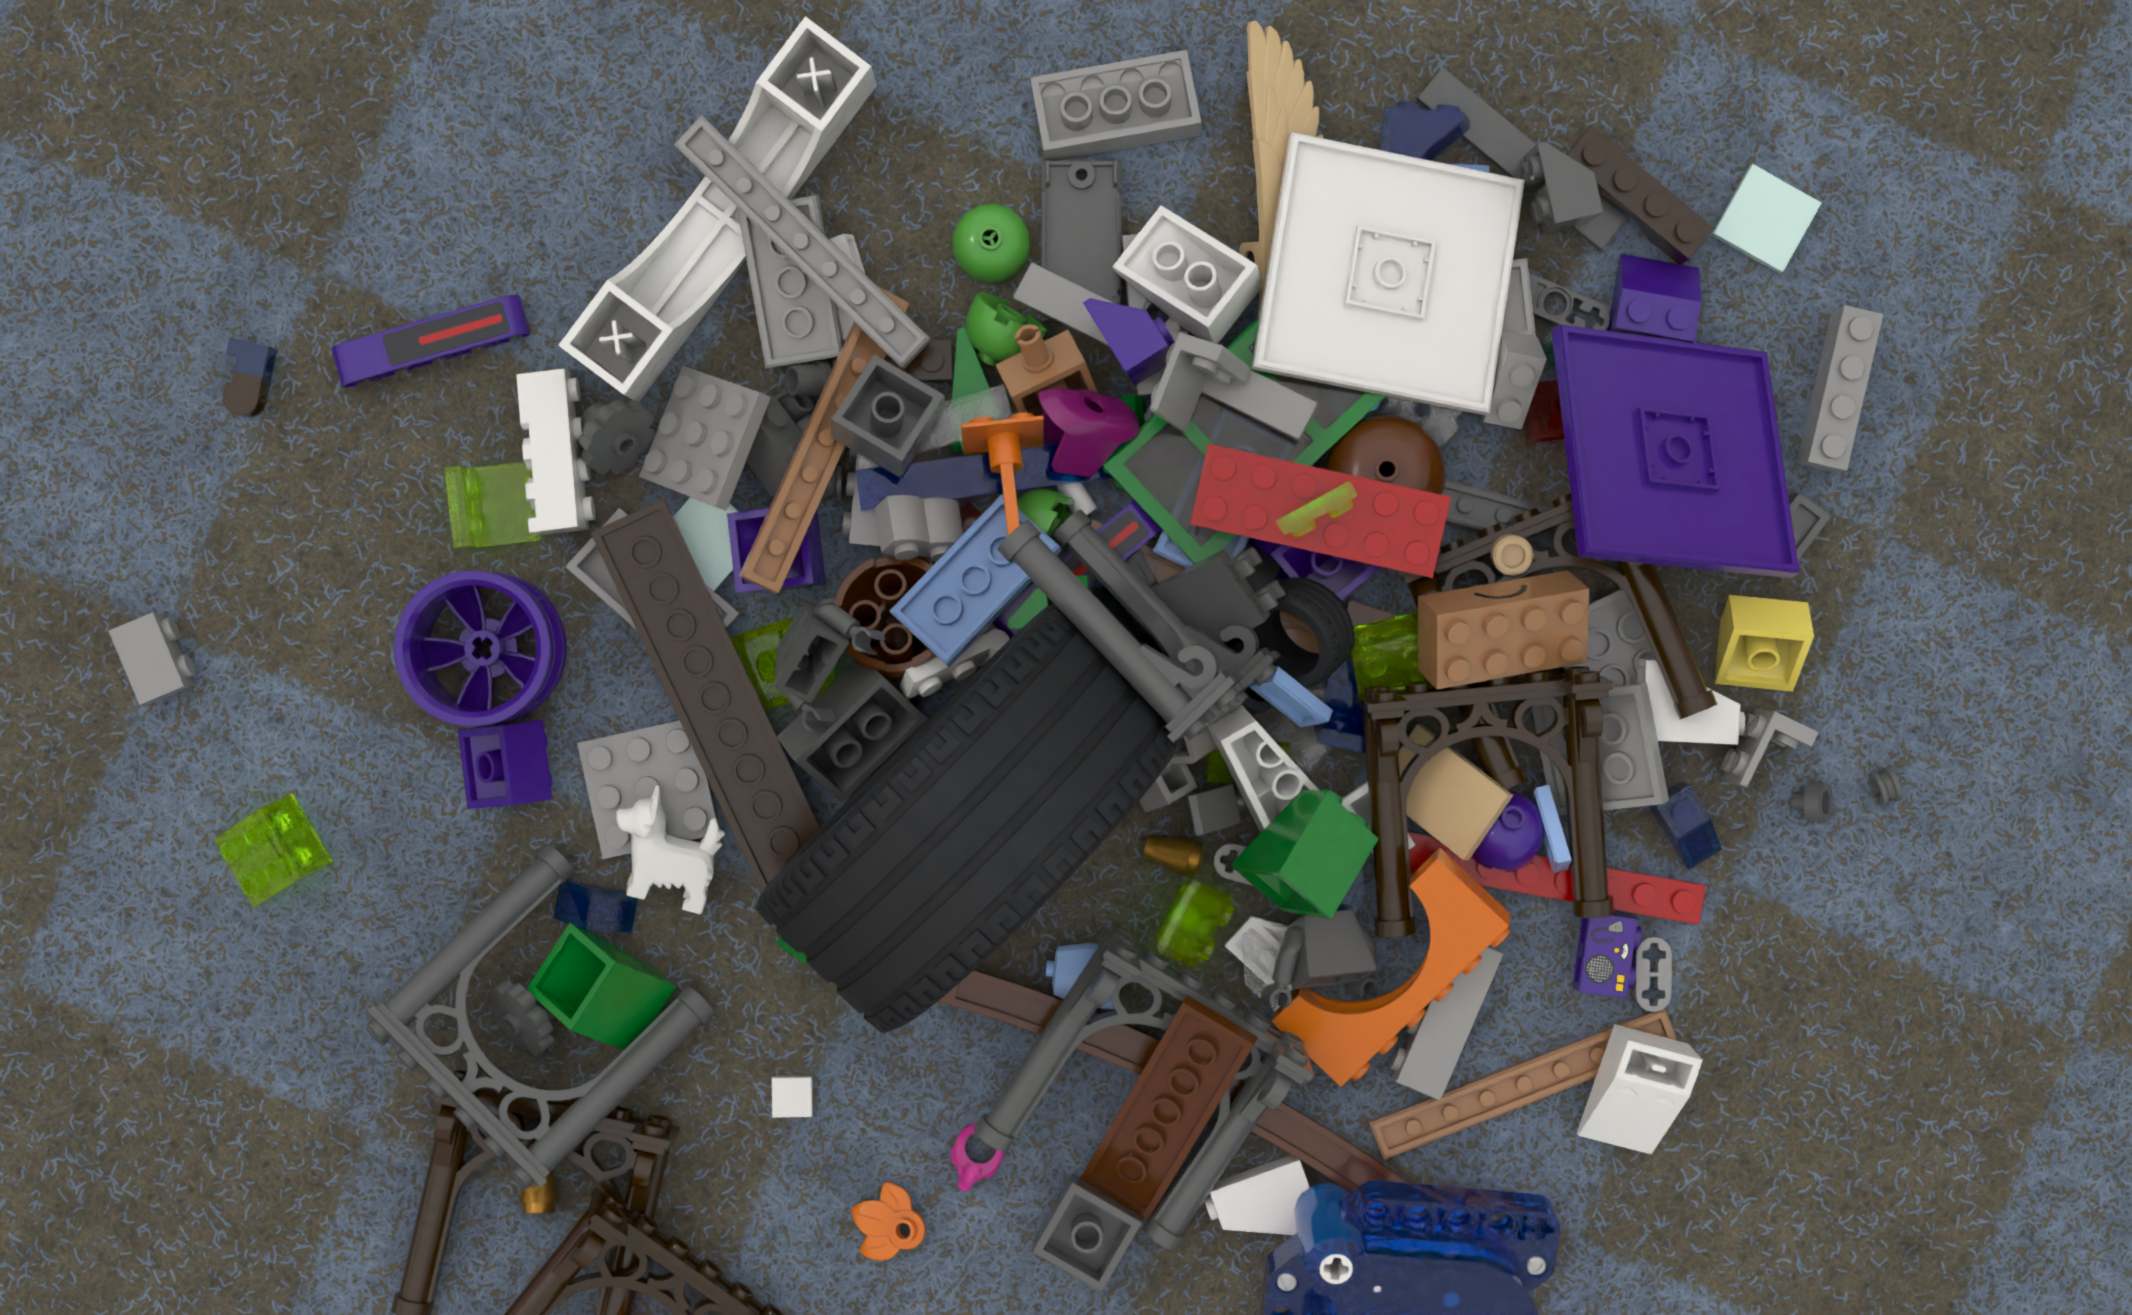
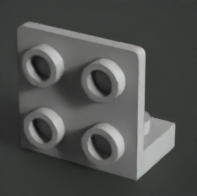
(1186, 371)
(1759, 730)

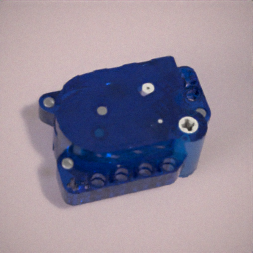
(1412, 1252)

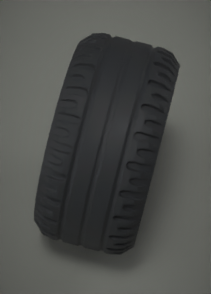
(1327, 620)

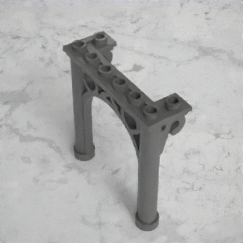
(1201, 676)
(459, 960)
(1108, 970)

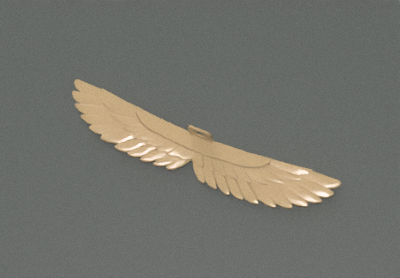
(1278, 106)

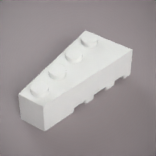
(554, 452)
(1258, 766)

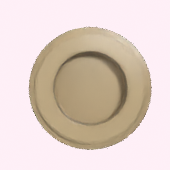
(1511, 554)

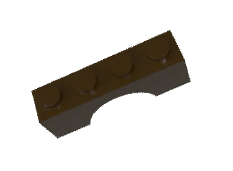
(1660, 214)

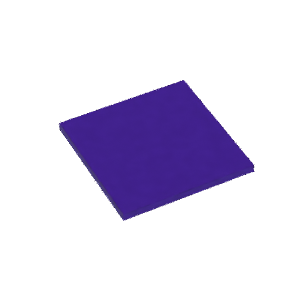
(1673, 453)

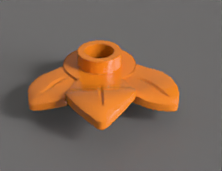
(882, 1223)

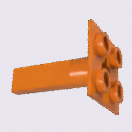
(1004, 443)

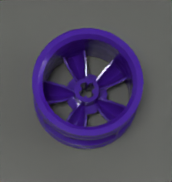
(420, 654)

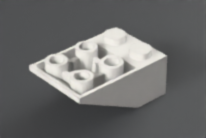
(1639, 1089)

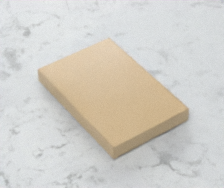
(1452, 797)

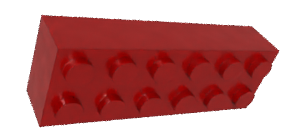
(1384, 528)

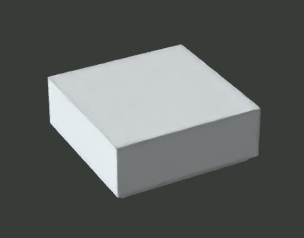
(792, 1096)

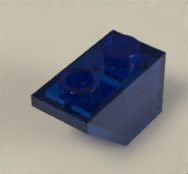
(1420, 131)

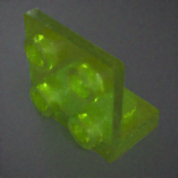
(489, 505)
(1387, 653)
(272, 849)

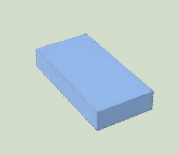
(1293, 699)
(1554, 837)

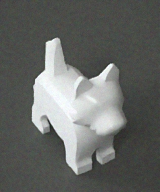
(666, 858)

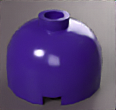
(1513, 837)

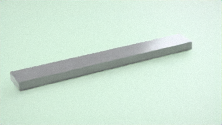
(802, 242)
(1256, 397)

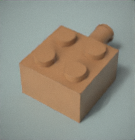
(1042, 367)

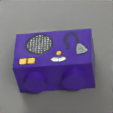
(1606, 955)

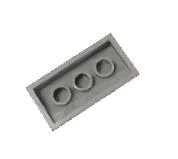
(1116, 106)

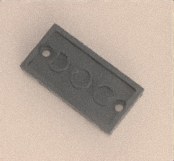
(1082, 225)

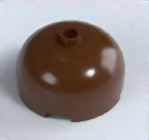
(1393, 441)
(868, 597)

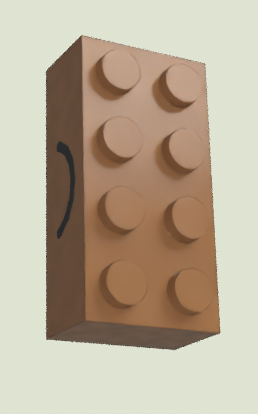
(1502, 629)

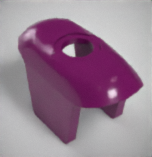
(1086, 426)

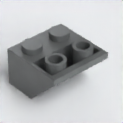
(1561, 189)
(779, 437)

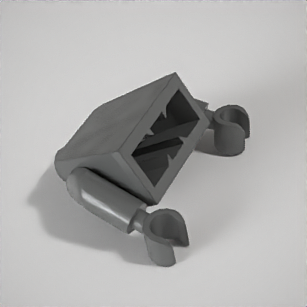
(810, 653)
(1323, 954)

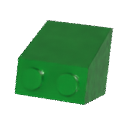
(1308, 854)
(599, 988)

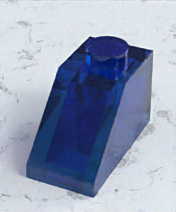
(1687, 825)

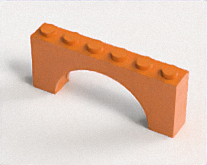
(1349, 1033)

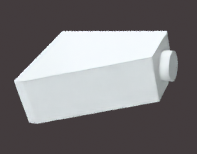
(1714, 725)
(1260, 1198)

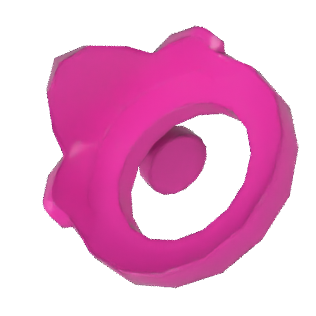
(969, 1171)

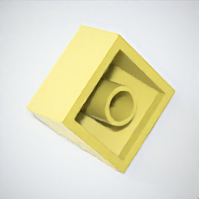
(1762, 642)

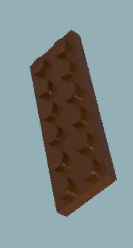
(1168, 1107)

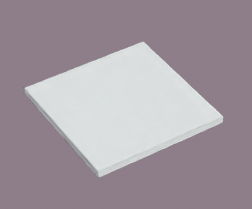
(1388, 274)

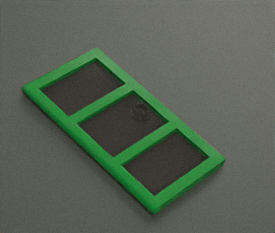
(1166, 464)

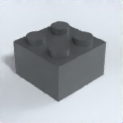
(887, 415)
(1086, 1233)

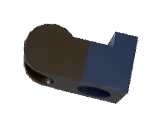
(251, 377)

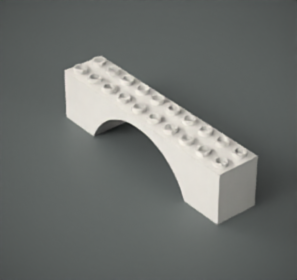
(666, 291)

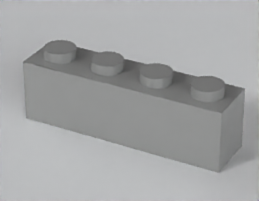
(1839, 389)
(1443, 1030)

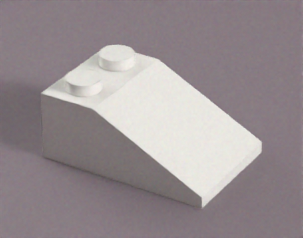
(1189, 275)

